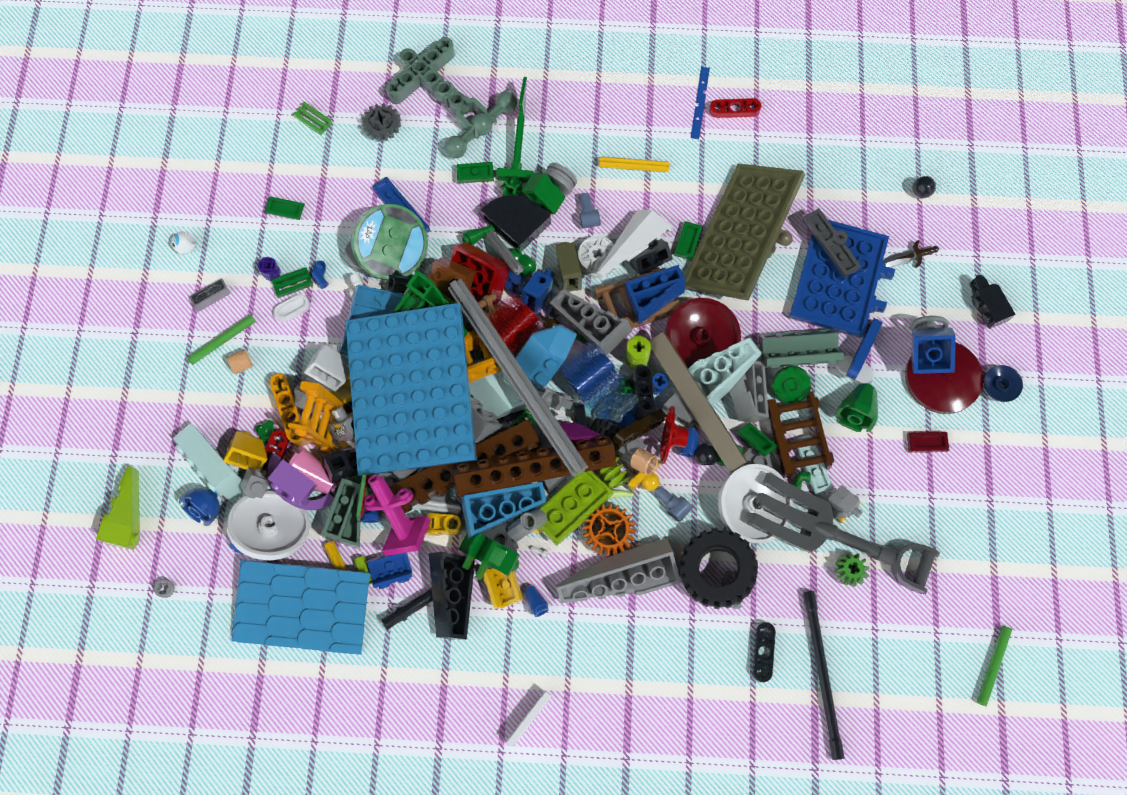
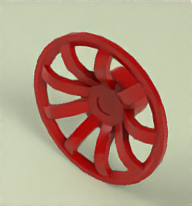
(677, 437)

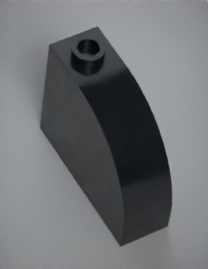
(516, 219)

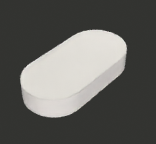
(291, 308)
(864, 376)

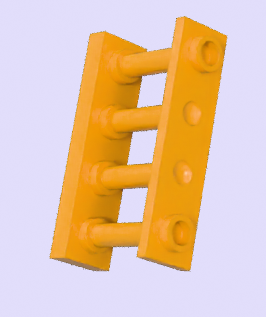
(481, 369)
(324, 400)

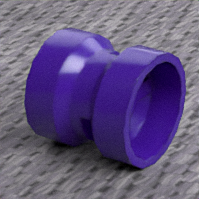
(273, 270)

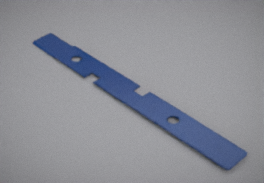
(696, 126)

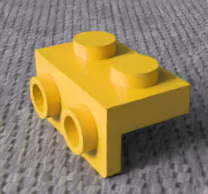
(502, 588)

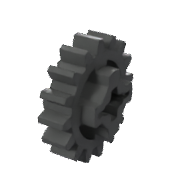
(390, 121)

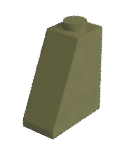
(569, 266)

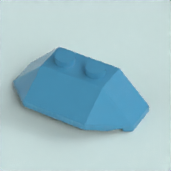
(545, 353)

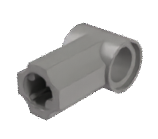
(526, 524)

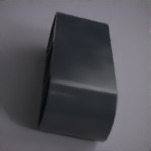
(642, 386)

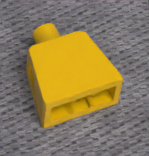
(245, 451)

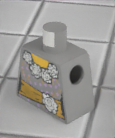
(343, 429)

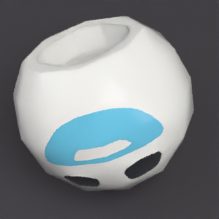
(183, 243)

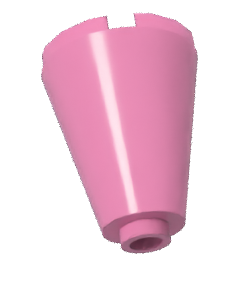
(313, 469)

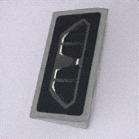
(209, 295)

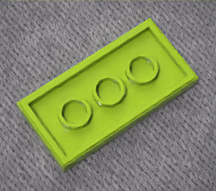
(573, 505)

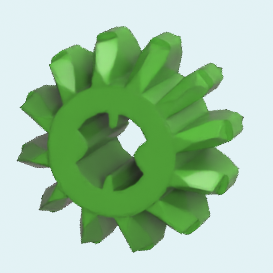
(858, 567)

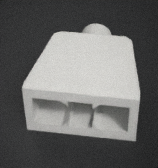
(328, 367)

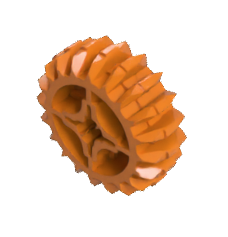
(616, 524)

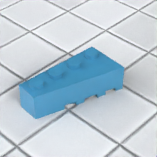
(495, 507)

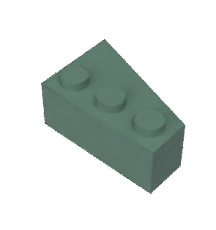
(342, 524)

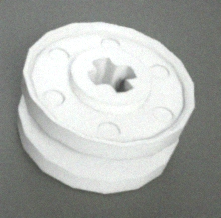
(592, 248)

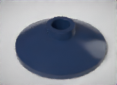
(1010, 380)

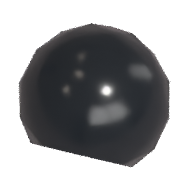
(924, 187)
(706, 454)

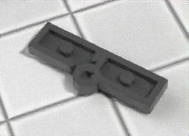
(832, 242)

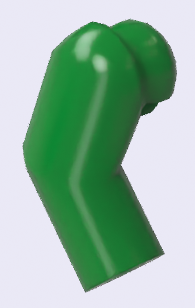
(801, 476)

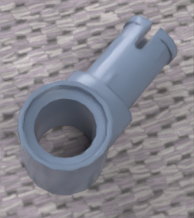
(589, 216)
(677, 507)

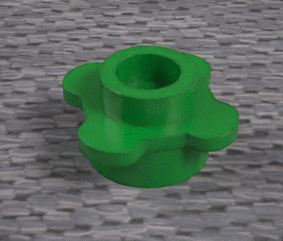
(260, 429)

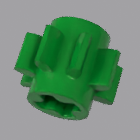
(509, 184)

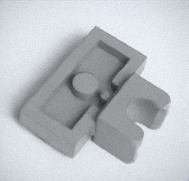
(555, 399)

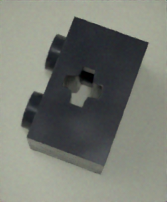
(652, 257)

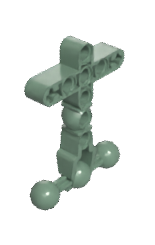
(443, 51)

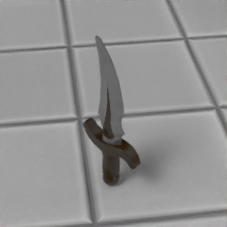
(905, 258)
(551, 320)

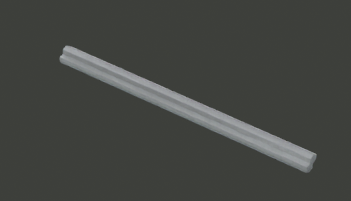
(518, 378)

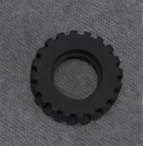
(718, 541)

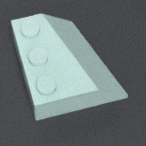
(496, 394)

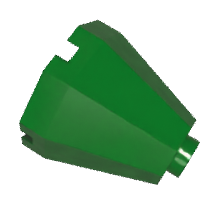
(859, 409)

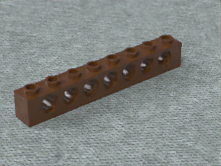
(488, 447)
(526, 474)

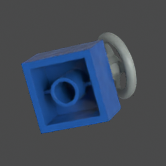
(932, 345)

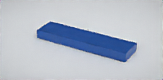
(390, 195)

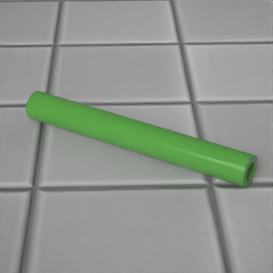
(221, 339)
(994, 666)

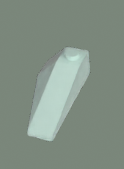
(723, 369)

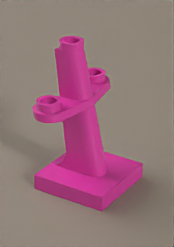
(406, 532)

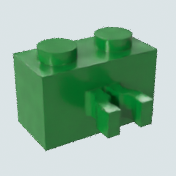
(544, 192)

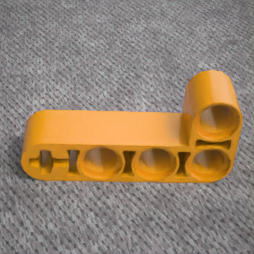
(289, 409)

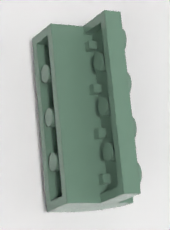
(800, 348)

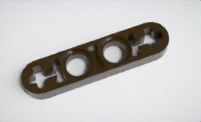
(640, 427)

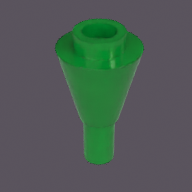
(474, 235)

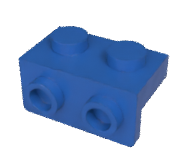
(390, 569)

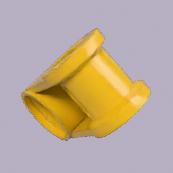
(440, 524)

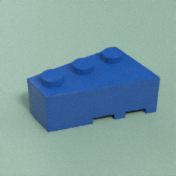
(654, 291)

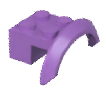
(294, 486)

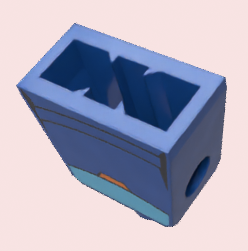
(538, 290)

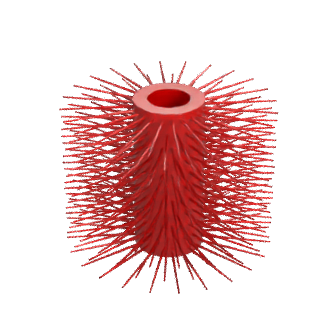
(516, 324)

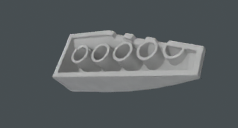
(632, 571)

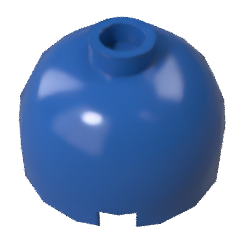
(201, 505)

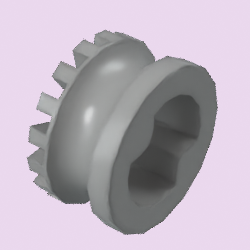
(169, 591)

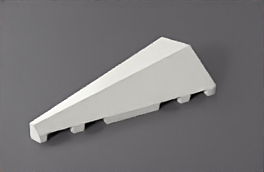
(638, 233)

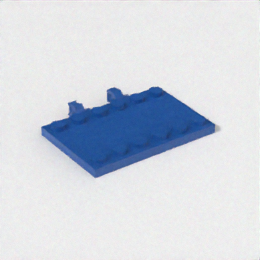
(836, 301)

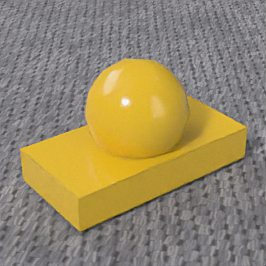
(648, 482)

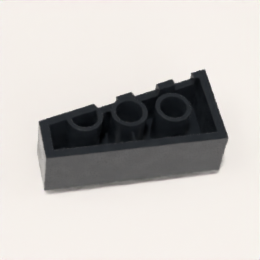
(451, 594)

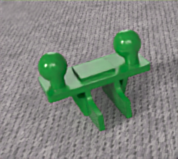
(490, 554)

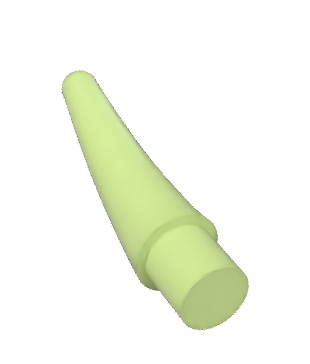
(620, 493)

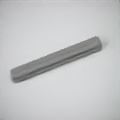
(504, 252)

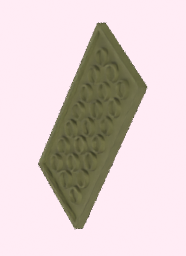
(743, 230)

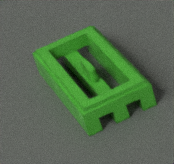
(302, 110)

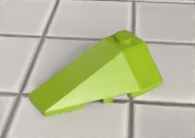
(122, 524)

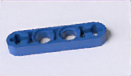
(864, 348)

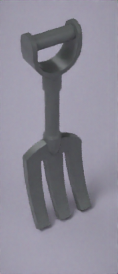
(822, 528)

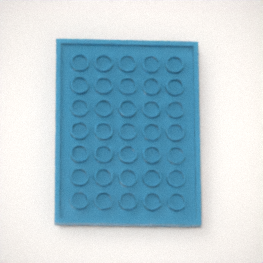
(410, 390)

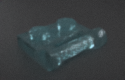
(618, 402)

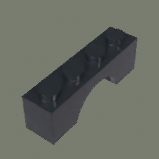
(340, 465)

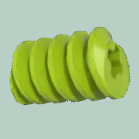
(637, 351)
(614, 475)

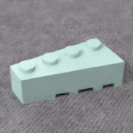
(209, 462)

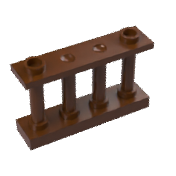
(779, 428)

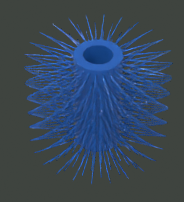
(591, 372)

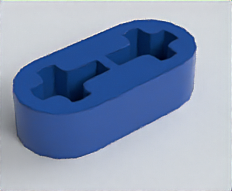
(513, 281)

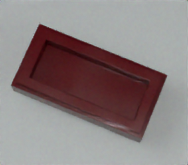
(927, 442)

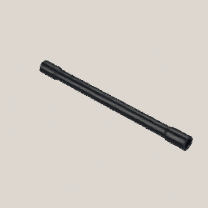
(834, 738)

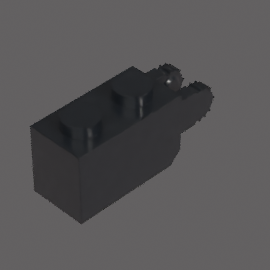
(990, 302)

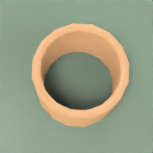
(239, 361)
(644, 461)

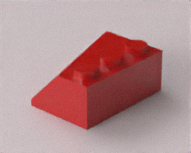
(490, 271)

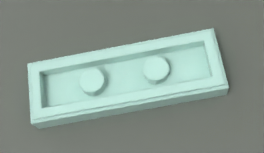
(819, 479)

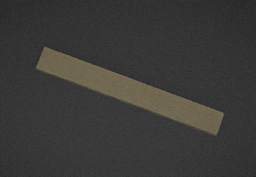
(697, 402)

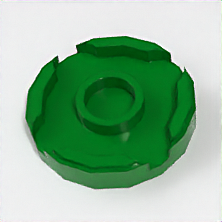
(791, 384)

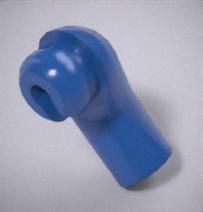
(318, 274)

